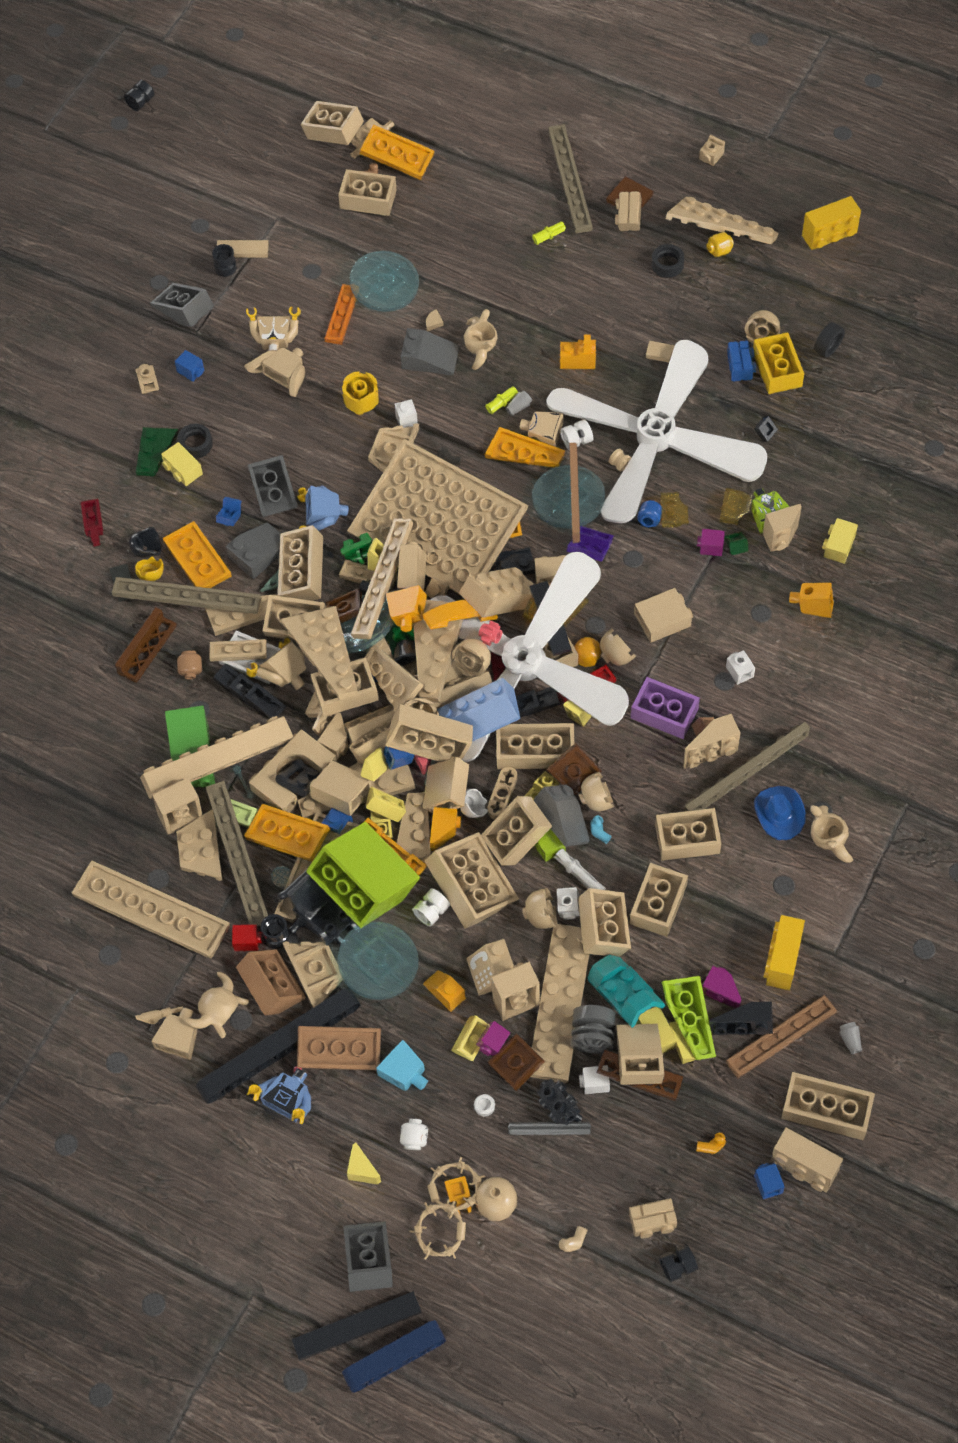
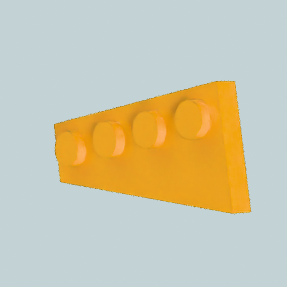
(522, 449)

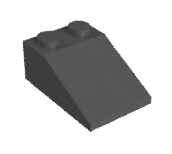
(183, 303)
(428, 353)
(272, 486)
(255, 549)
(563, 813)
(367, 1256)

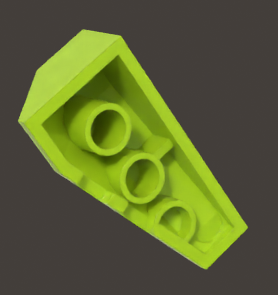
(689, 1010)

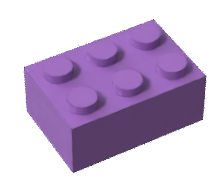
(665, 708)

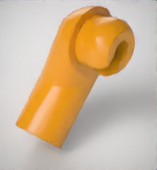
(713, 1146)

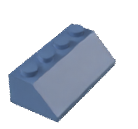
(485, 708)

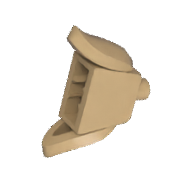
(282, 367)

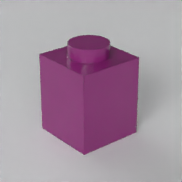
(711, 542)
(492, 1039)

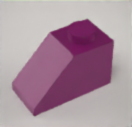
(721, 987)

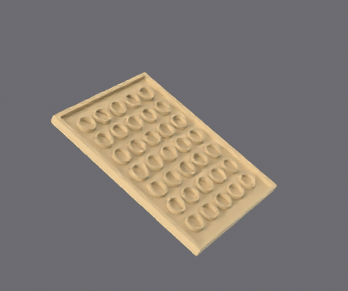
(453, 514)

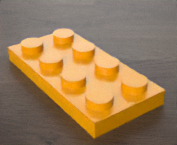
(397, 152)
(197, 556)
(287, 832)

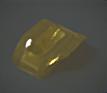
(734, 506)
(673, 510)

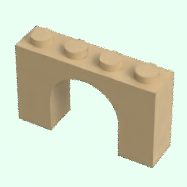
(301, 747)

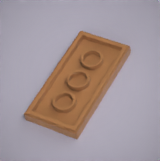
(338, 1048)

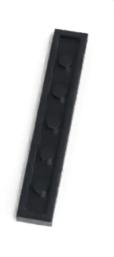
(356, 1326)

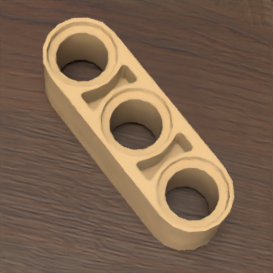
(370, 742)

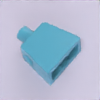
(402, 1068)

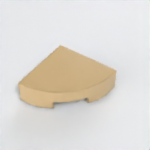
(433, 320)

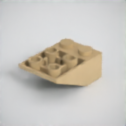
(716, 740)
(640, 1054)

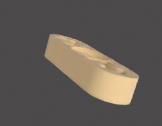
(500, 784)

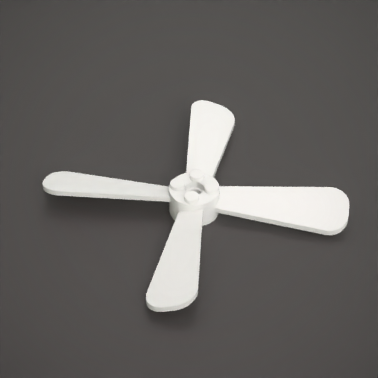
(658, 432)
(592, 694)

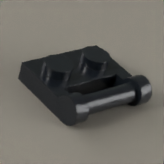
(301, 783)

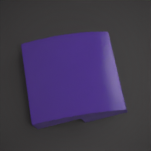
(592, 543)

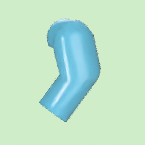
(597, 829)

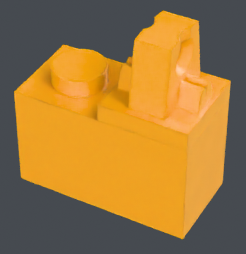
(578, 354)

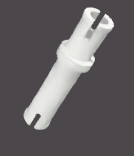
(573, 866)

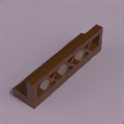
(139, 643)
(669, 1080)

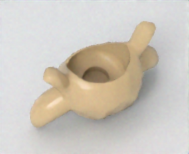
(480, 338)
(830, 832)
(217, 1006)

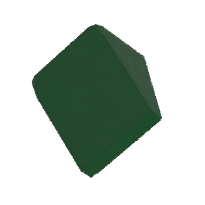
(736, 543)

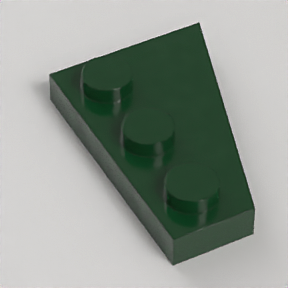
(153, 443)

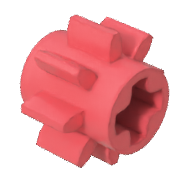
(490, 633)

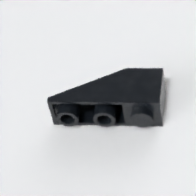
(746, 1019)

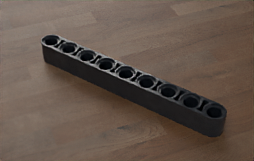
(275, 1046)

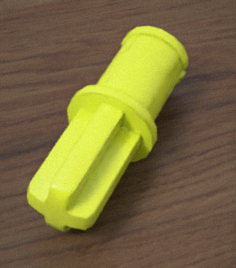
(548, 233)
(501, 400)

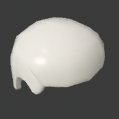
(474, 804)

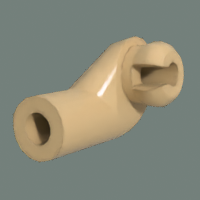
(573, 1243)

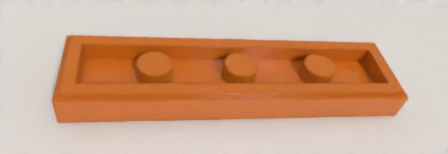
(341, 316)

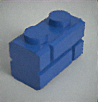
(740, 360)

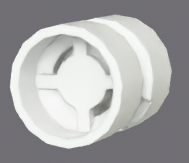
(577, 434)
(433, 904)

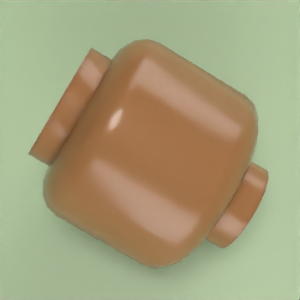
(189, 664)

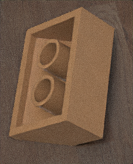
(270, 981)

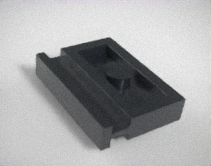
(516, 558)

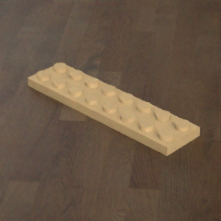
(151, 909)
(559, 997)

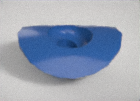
(780, 812)

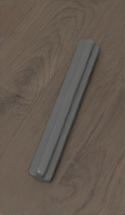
(548, 1128)

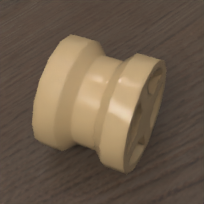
(619, 459)

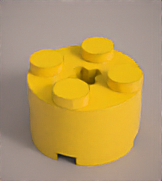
(360, 392)

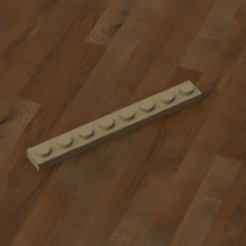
(570, 179)
(186, 595)
(752, 766)
(237, 853)

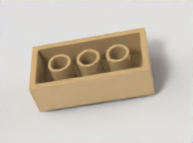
(497, 591)
(532, 744)
(828, 1106)

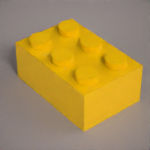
(831, 223)
(778, 363)
(783, 952)

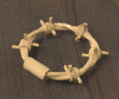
(439, 1171)
(461, 1226)

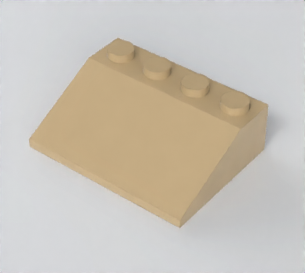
(471, 879)

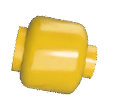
(720, 244)

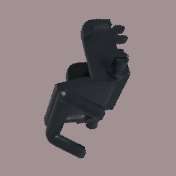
(315, 909)

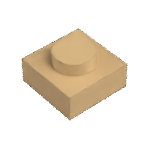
(436, 588)

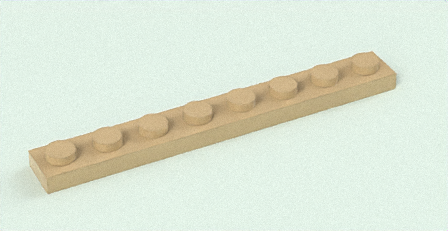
(381, 579)

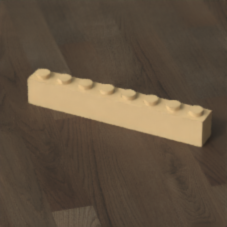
(452, 691)
(218, 756)

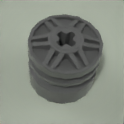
(593, 1029)

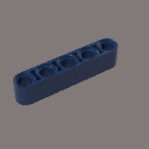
(393, 1356)

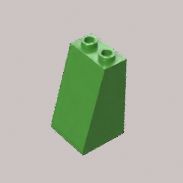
(188, 732)

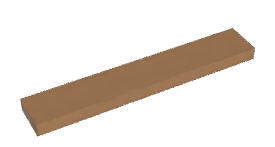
(574, 493)
(782, 1036)

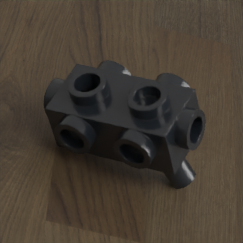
(559, 1102)

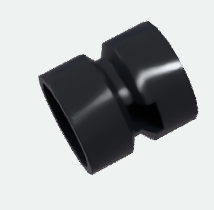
(139, 95)
(224, 260)
(274, 931)
(677, 1263)

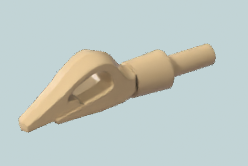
(154, 1016)

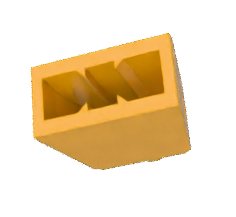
(814, 599)
(406, 606)

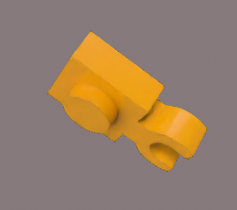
(456, 1190)

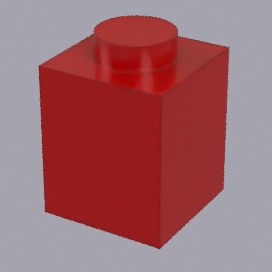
(246, 937)

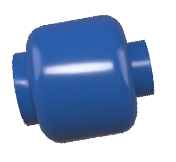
(649, 513)

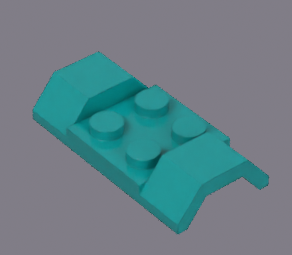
(623, 988)

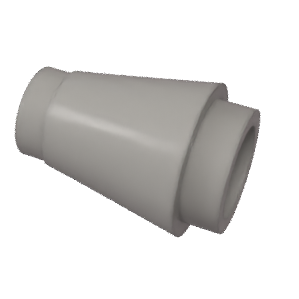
(518, 403)
(851, 1037)

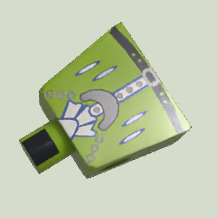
(765, 504)

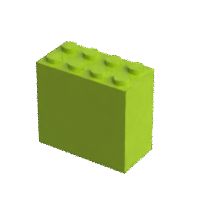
(362, 874)

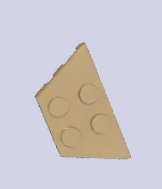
(388, 442)
(199, 847)
(315, 969)

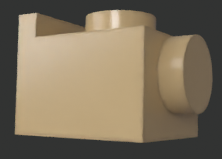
(712, 150)
(145, 376)

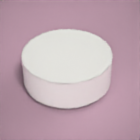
(484, 1105)

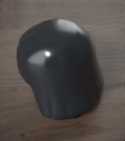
(148, 537)
(404, 650)

